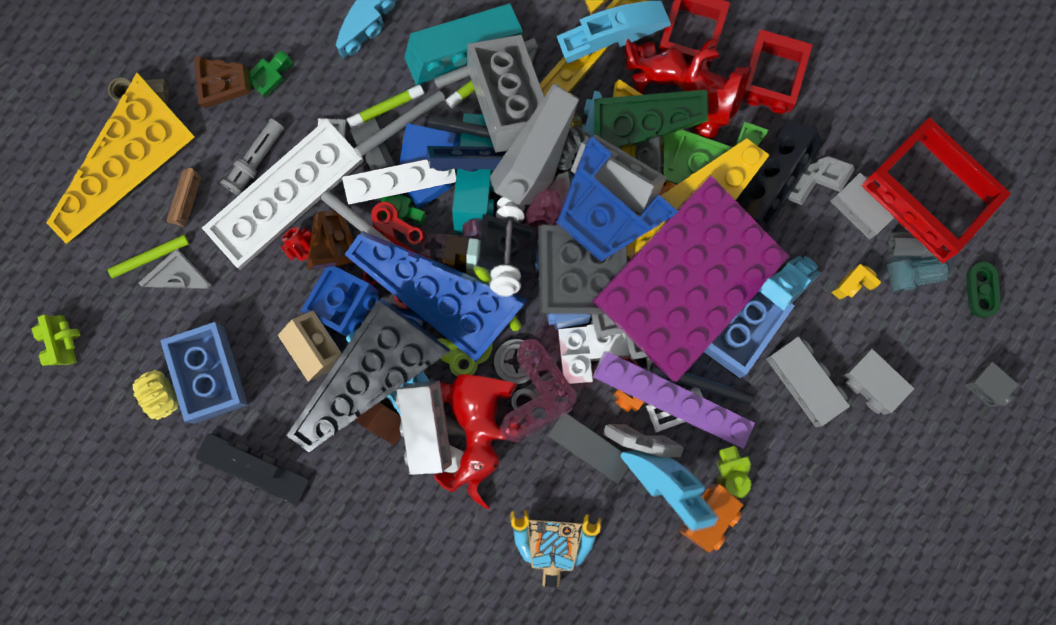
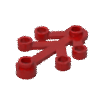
(387, 228)

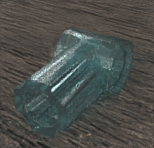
(910, 274)

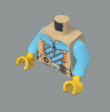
(553, 544)

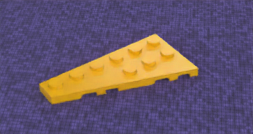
(127, 151)
(731, 170)

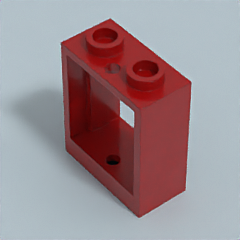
(711, 9)
(785, 48)

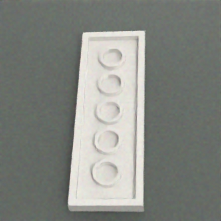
(282, 194)

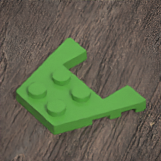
(687, 152)

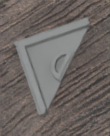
(175, 272)

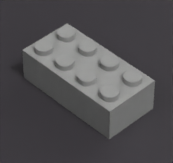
(504, 87)

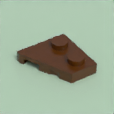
(220, 81)
(329, 241)

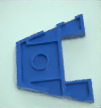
(598, 216)

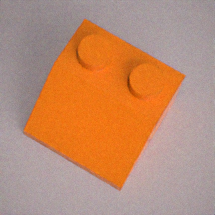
(728, 513)

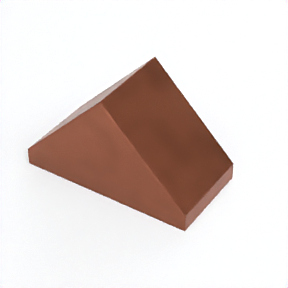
(382, 422)

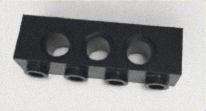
(803, 144)

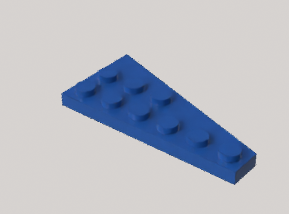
(444, 297)

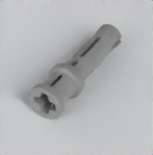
(245, 168)

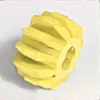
(155, 394)

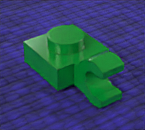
(266, 76)
(404, 209)

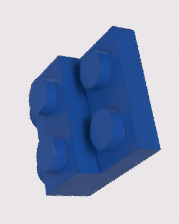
(341, 300)

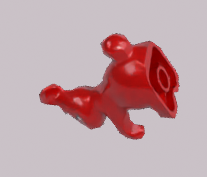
(671, 68)
(475, 408)

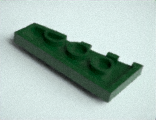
(644, 117)

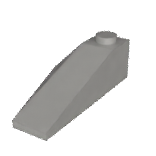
(535, 153)

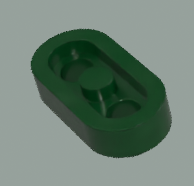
(986, 290)

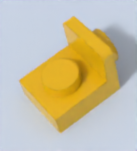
(850, 284)

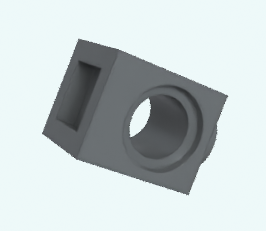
(992, 385)

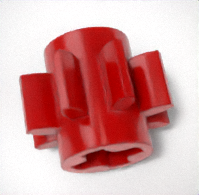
(296, 243)

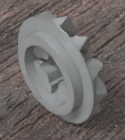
(507, 371)

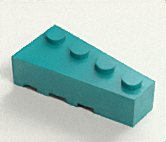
(445, 46)
(474, 188)

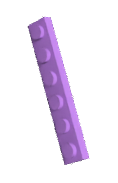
(673, 399)

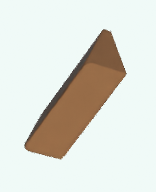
(184, 197)

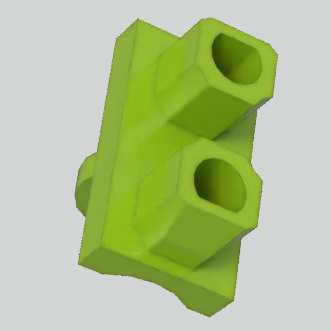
(57, 340)
(733, 472)

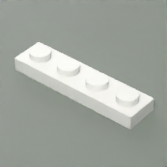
(394, 181)

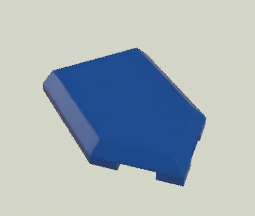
(414, 149)

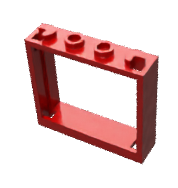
(913, 214)

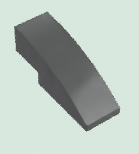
(589, 447)

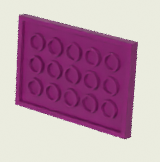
(691, 278)

